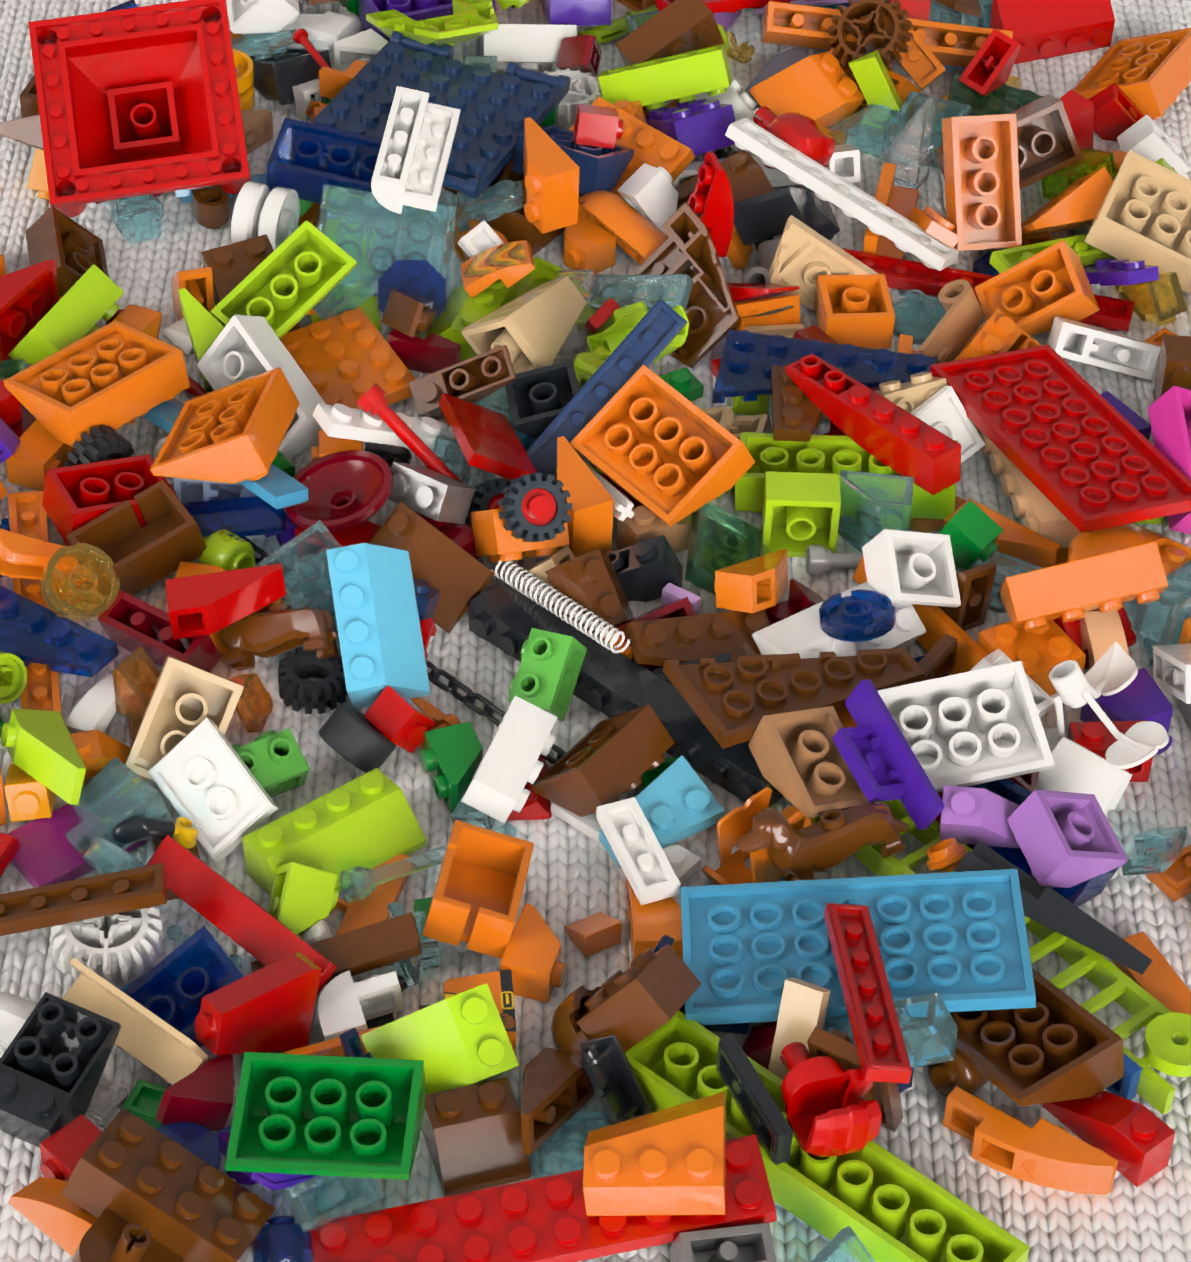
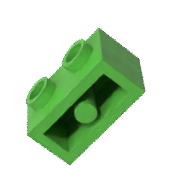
(548, 671)
(275, 761)

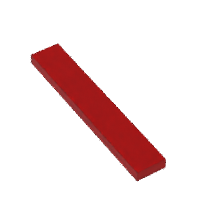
(232, 909)
(867, 994)

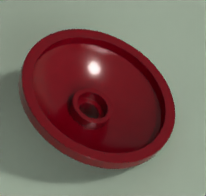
(342, 490)

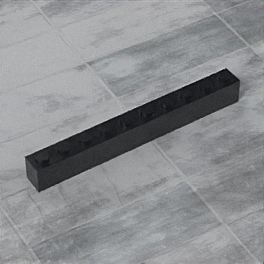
(619, 685)

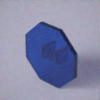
(416, 278)

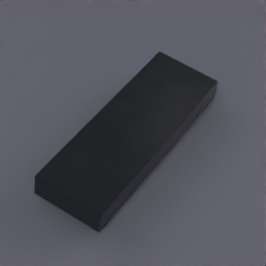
(754, 1100)

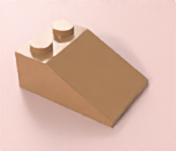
(803, 761)

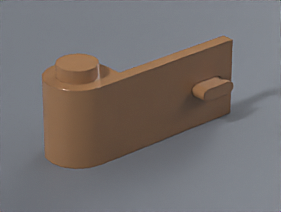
(957, 325)

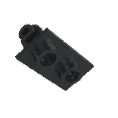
(613, 1074)

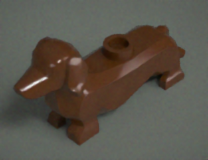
(278, 632)
(825, 842)

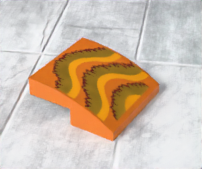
(503, 262)

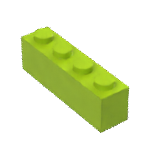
(669, 78)

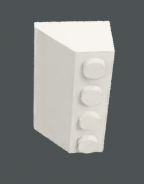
(252, 348)
(803, 633)

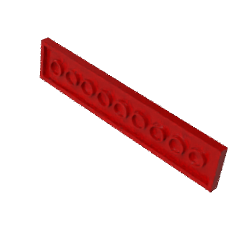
(535, 1221)

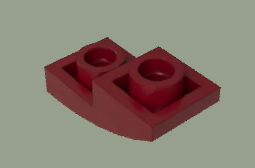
(424, 354)

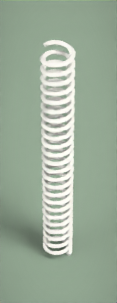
(559, 603)

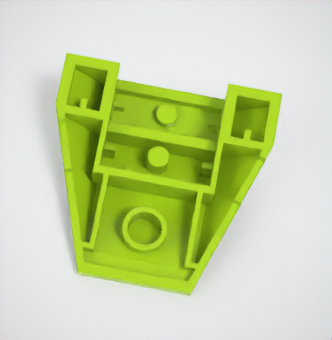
(468, 21)

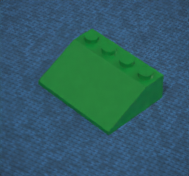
(327, 1116)

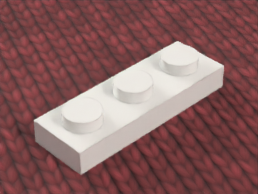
(638, 851)

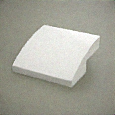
(1084, 772)

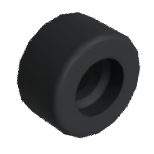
(356, 738)

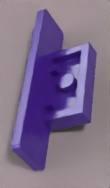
(883, 759)

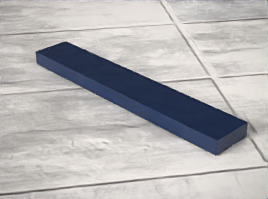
(637, 349)

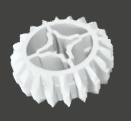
(582, 90)
(131, 944)

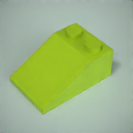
(455, 1037)

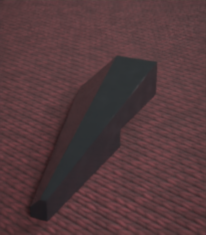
(1057, 913)

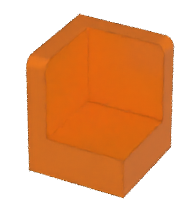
(333, 81)

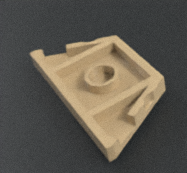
(806, 254)

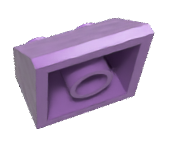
(1065, 838)

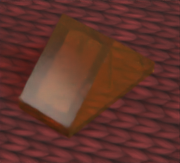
(134, 684)

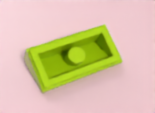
(875, 81)

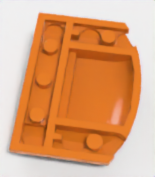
(1129, 535)

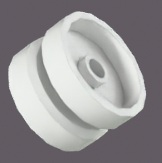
(265, 212)

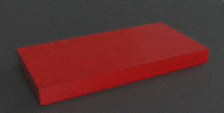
(486, 438)

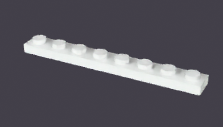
(841, 193)

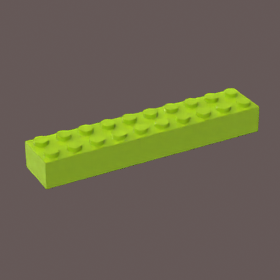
(872, 1191)

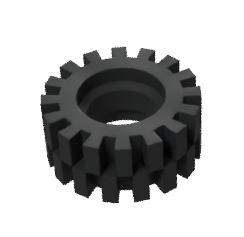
(99, 446)
(311, 693)

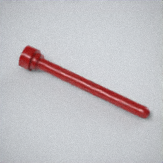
(376, 403)

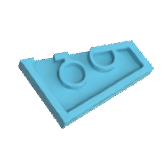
(675, 806)

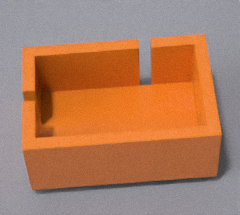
(478, 889)

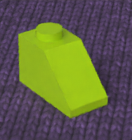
(302, 896)

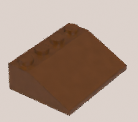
(1043, 1050)

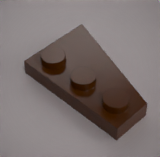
(792, 411)

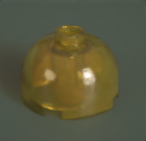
(79, 582)

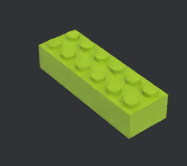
(823, 455)

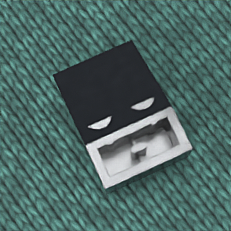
(53, 1068)

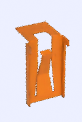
(760, 306)

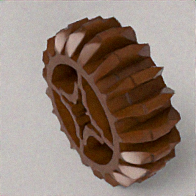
(878, 10)

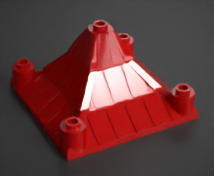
(138, 103)

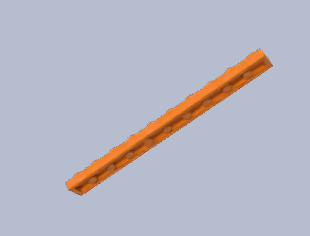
(29, 516)

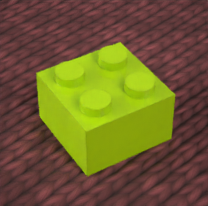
(800, 512)

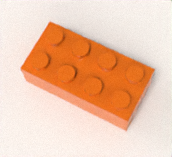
(982, 181)

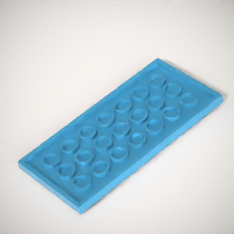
(933, 932)

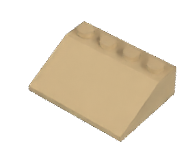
(1147, 218)

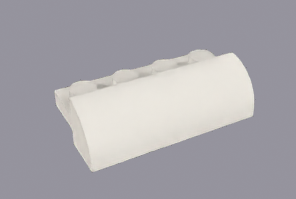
(414, 152)

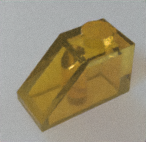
(1156, 299)

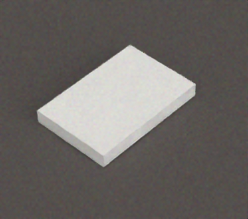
(213, 789)

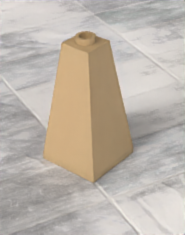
(530, 325)

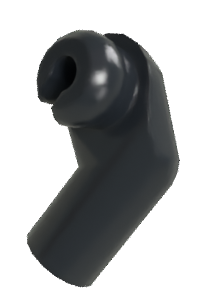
(389, 452)

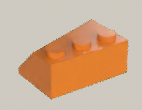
(659, 1162)

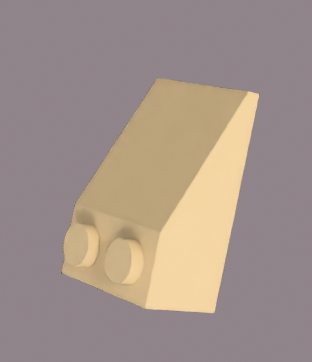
(176, 707)

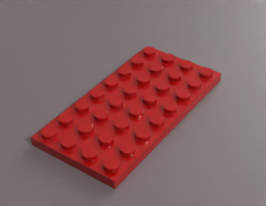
(1067, 438)

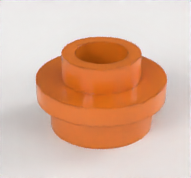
(945, 855)

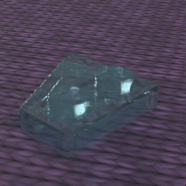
(492, 203)

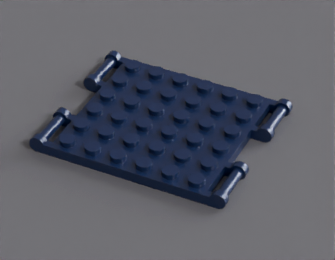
(488, 102)

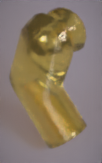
(742, 53)

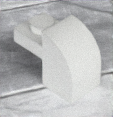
(350, 1004)

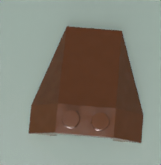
(710, 302)

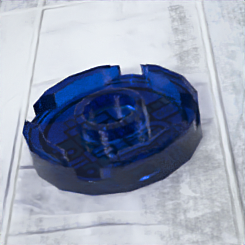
(858, 616)

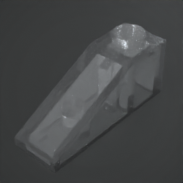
(913, 147)

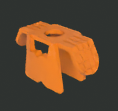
(732, 828)

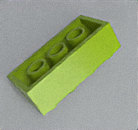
(288, 281)
(341, 830)

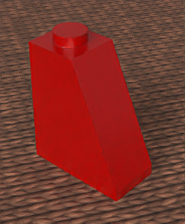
(262, 1010)

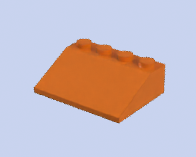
(1146, 68)
(100, 381)
(230, 431)
(662, 448)

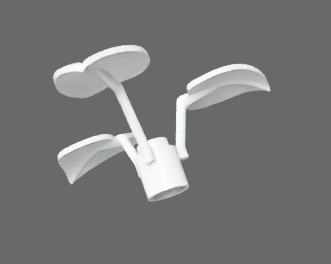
(1106, 677)

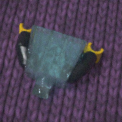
(124, 811)

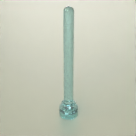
(359, 882)

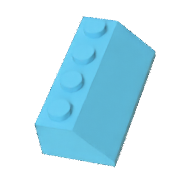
(377, 622)

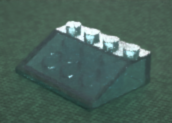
(381, 236)

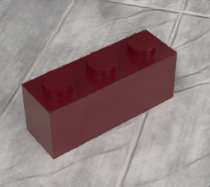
(139, 624)

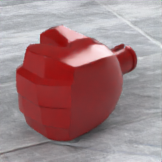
(799, 132)
(827, 1104)

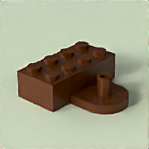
(159, 1201)

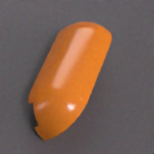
(632, 230)

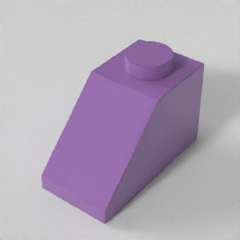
(975, 816)

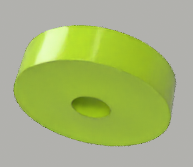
(1161, 1044)

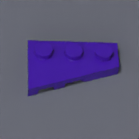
(1120, 272)

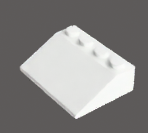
(972, 726)

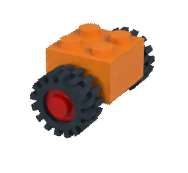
(519, 517)

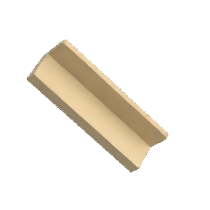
(141, 1032)

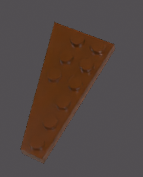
(736, 695)

